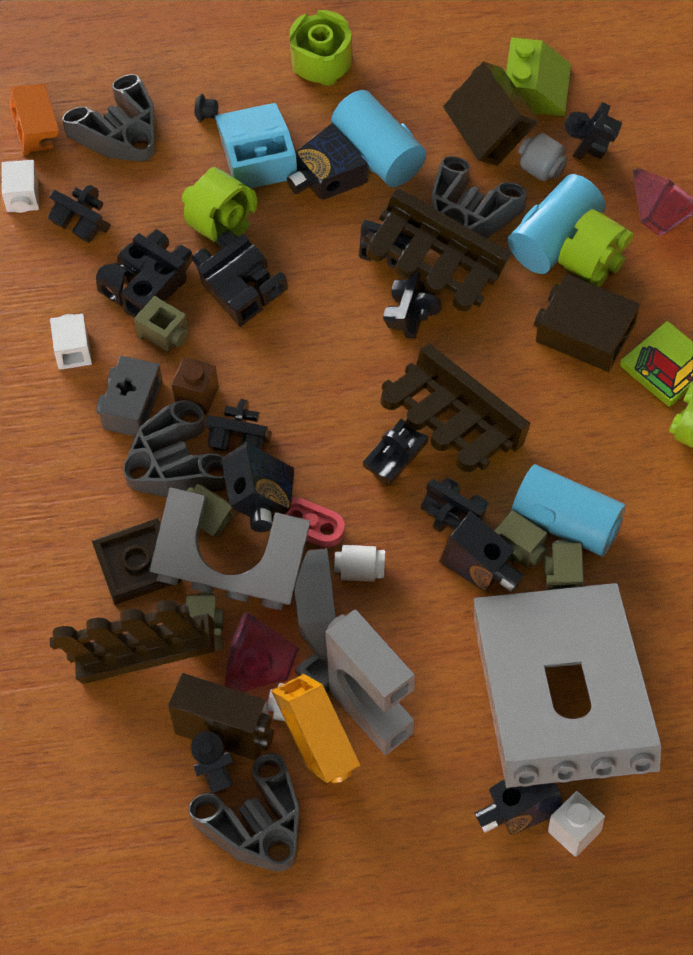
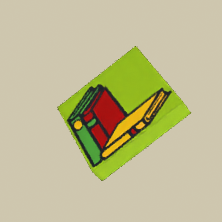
(663, 363)

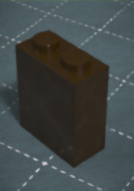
(490, 113)
(586, 322)
(231, 714)

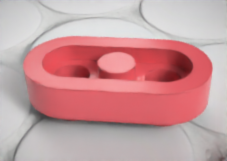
(321, 519)

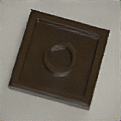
(127, 561)

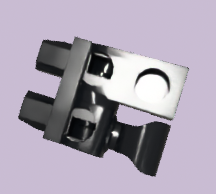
(154, 269)
(231, 269)

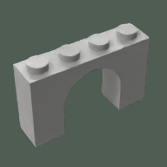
(179, 555)
(369, 680)

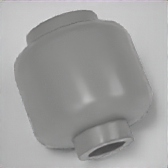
(542, 157)

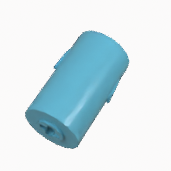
(379, 138)
(547, 225)
(569, 510)

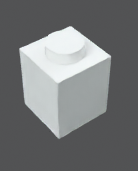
(20, 186)
(70, 341)
(576, 823)

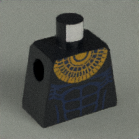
(328, 165)
(258, 485)
(480, 555)
(533, 806)

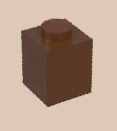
(195, 383)

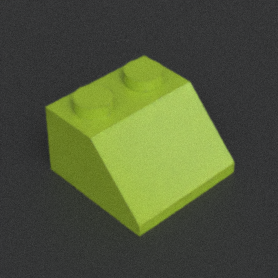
(539, 75)

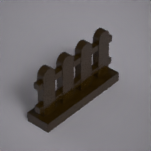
(443, 235)
(468, 398)
(142, 648)

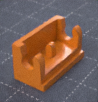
(33, 117)

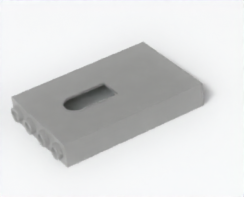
(554, 629)

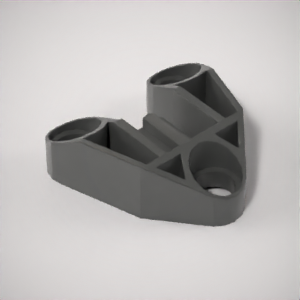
(117, 130)
(493, 212)
(163, 452)
(315, 600)
(231, 836)

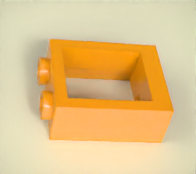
(316, 729)

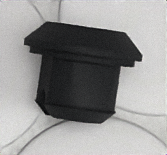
(205, 108)

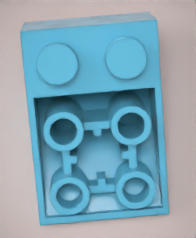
(257, 145)

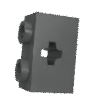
(130, 395)

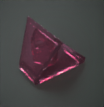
(661, 202)
(258, 656)

